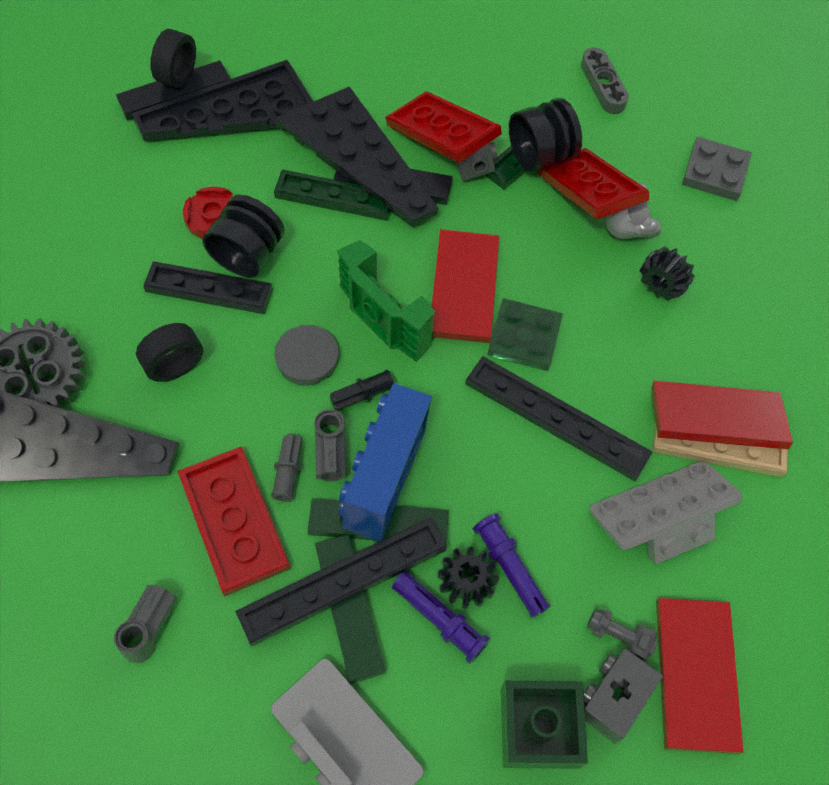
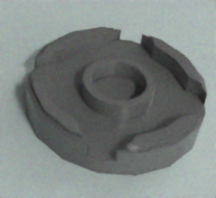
(306, 354)

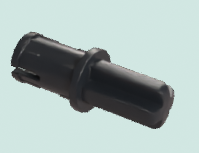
(361, 390)

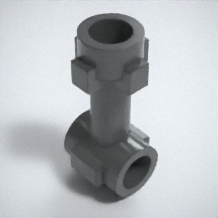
(640, 641)

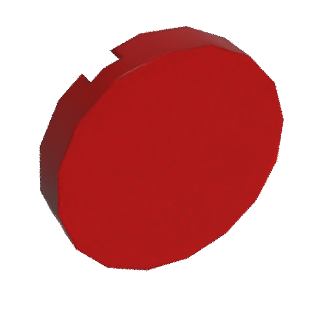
(204, 209)

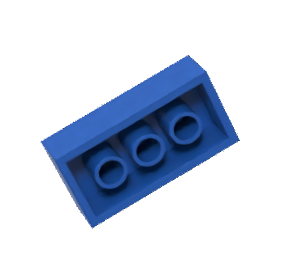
(385, 462)

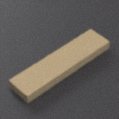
(748, 458)

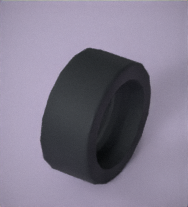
(173, 58)
(164, 340)

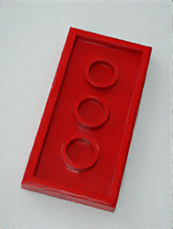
(443, 126)
(594, 184)
(464, 286)
(720, 415)
(233, 521)
(698, 676)

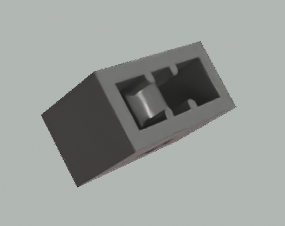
(637, 684)

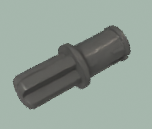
(287, 468)

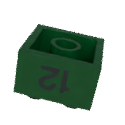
(543, 724)

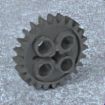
(58, 357)

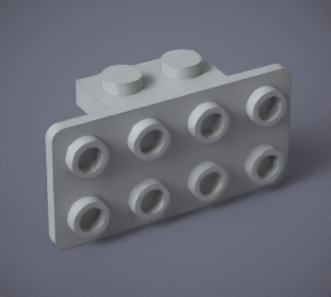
(668, 512)
(342, 732)

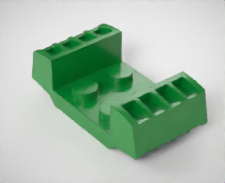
(398, 328)

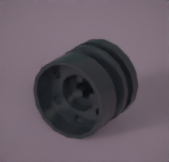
(545, 134)
(243, 236)

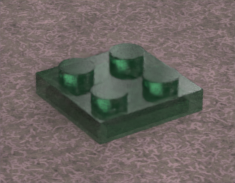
(525, 334)

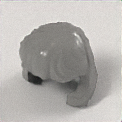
(633, 222)

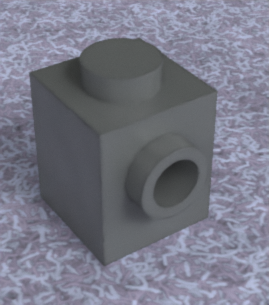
(479, 162)

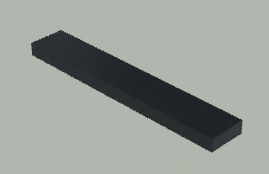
(559, 418)
(340, 581)

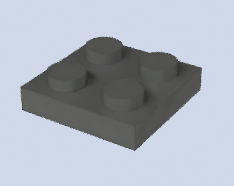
(717, 168)

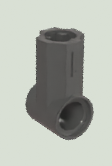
(330, 447)
(146, 621)

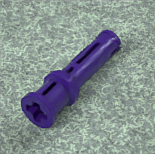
(503, 549)
(452, 626)

